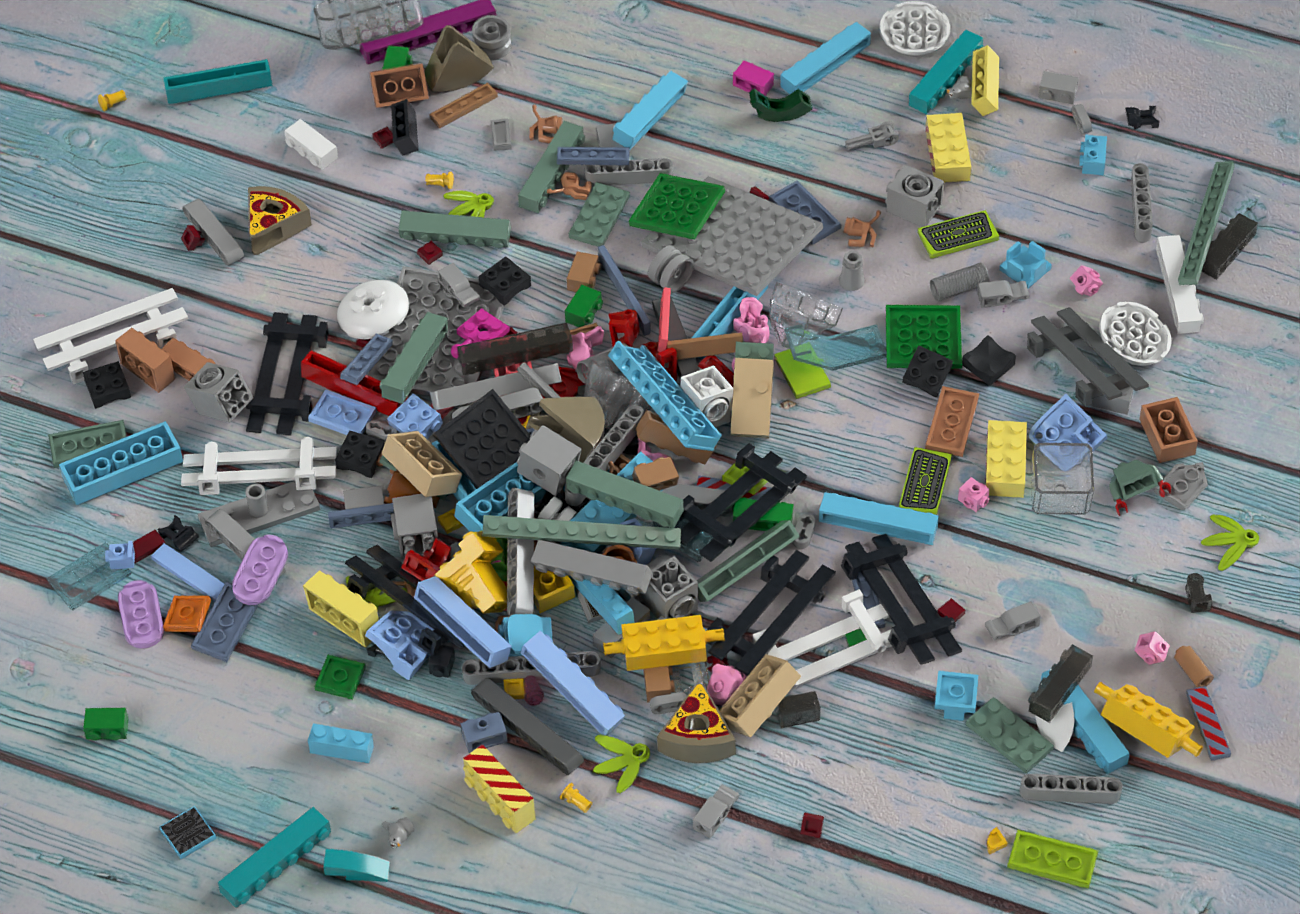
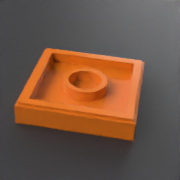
(186, 613)

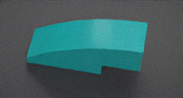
(355, 866)

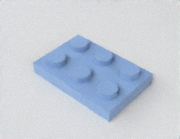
(341, 413)

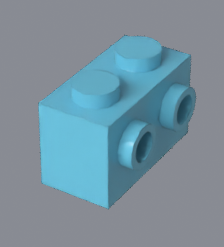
(1093, 154)

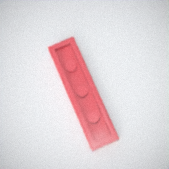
(664, 319)

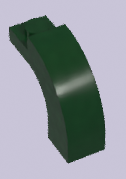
(780, 109)

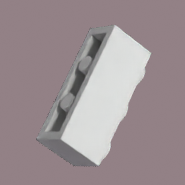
(311, 144)

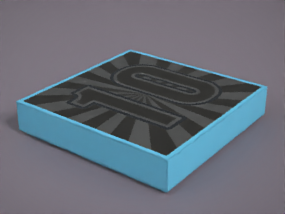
(187, 832)

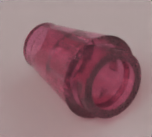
(532, 691)

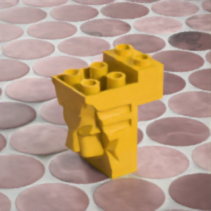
(473, 575)

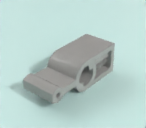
(457, 285)
(1001, 292)
(1014, 621)
(714, 811)

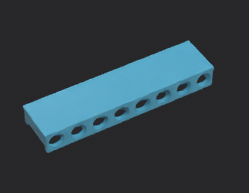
(665, 397)

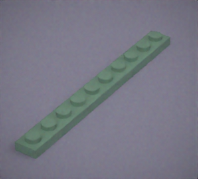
(1206, 223)
(581, 532)

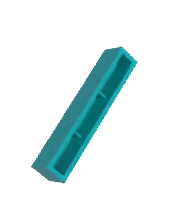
(945, 72)
(218, 81)
(274, 857)

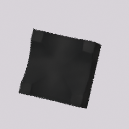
(504, 280)
(988, 360)
(927, 371)
(106, 384)
(359, 453)

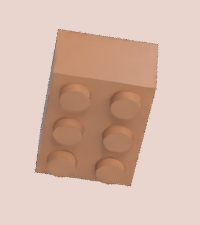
(398, 84)
(145, 359)
(1168, 430)

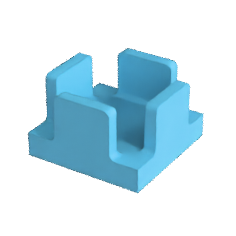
(1025, 263)
(956, 694)

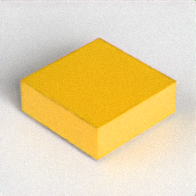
(449, 521)
(514, 687)

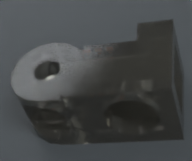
(1195, 594)

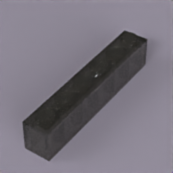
(515, 348)

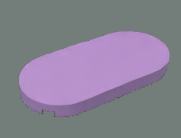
(260, 570)
(140, 614)

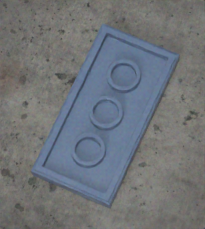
(803, 202)
(223, 625)

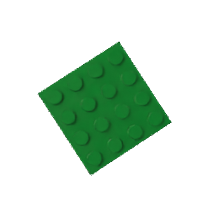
(677, 206)
(922, 325)

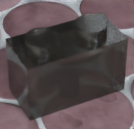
(798, 709)

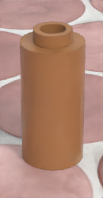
(1193, 666)

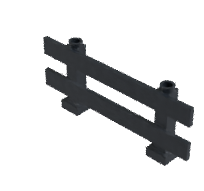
(290, 405)
(725, 536)
(381, 578)
(778, 578)
(904, 631)

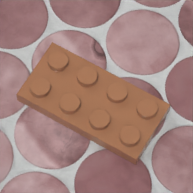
(952, 421)

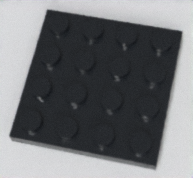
(483, 439)

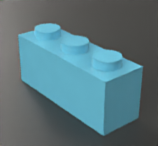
(340, 743)

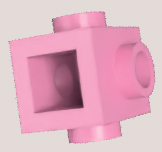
(1086, 280)
(973, 494)
(1151, 648)

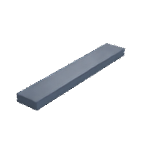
(623, 289)

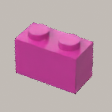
(750, 77)

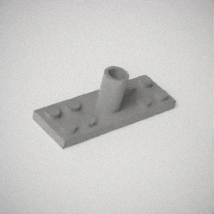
(264, 508)

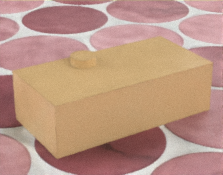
(752, 398)
(421, 463)
(759, 695)

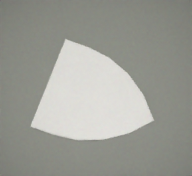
(1060, 728)

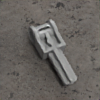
(876, 135)

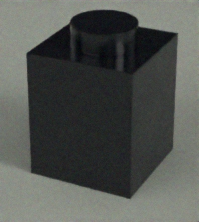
(442, 663)

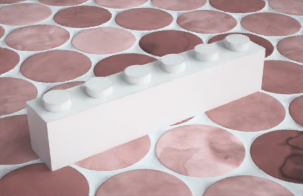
(1181, 297)

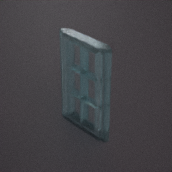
(86, 578)

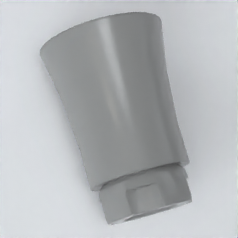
(852, 271)

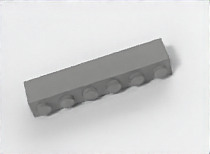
(591, 566)

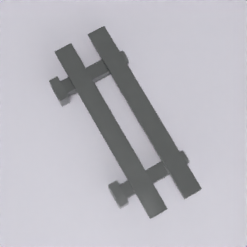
(1077, 329)

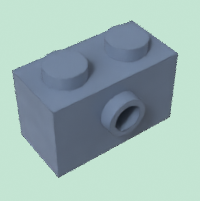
(484, 730)

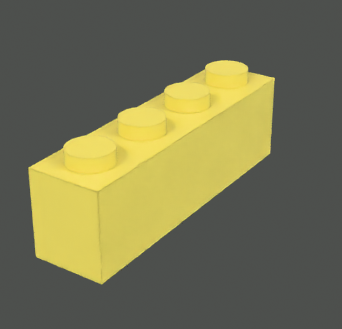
(985, 80)

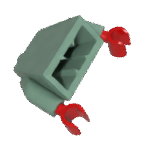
(1134, 479)

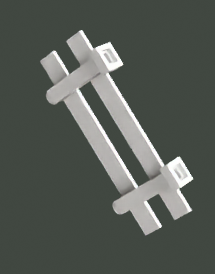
(72, 355)
(304, 476)
(860, 619)

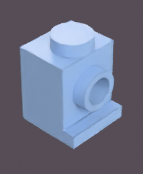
(120, 555)

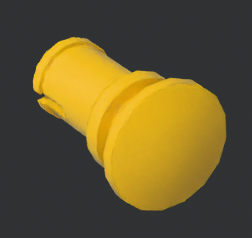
(109, 100)
(443, 179)
(573, 796)

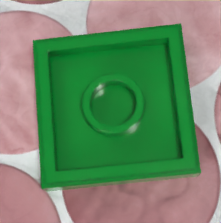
(340, 676)

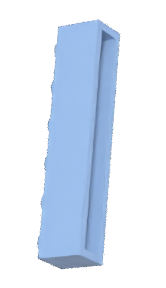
(462, 622)
(572, 683)

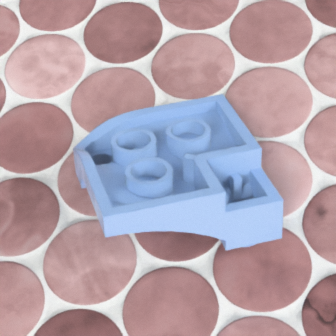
(1067, 424)
(398, 638)

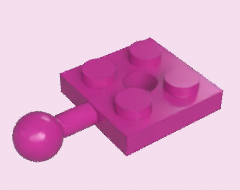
(480, 320)

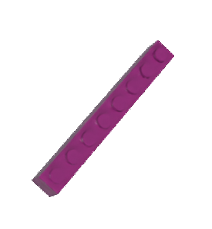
(460, 18)

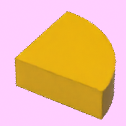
(995, 841)

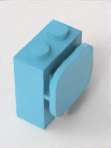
(521, 628)

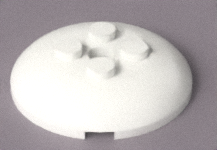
(915, 28)
(372, 309)
(1135, 333)

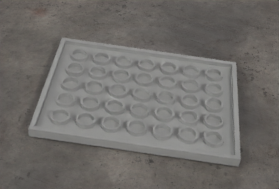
(743, 240)
(425, 296)

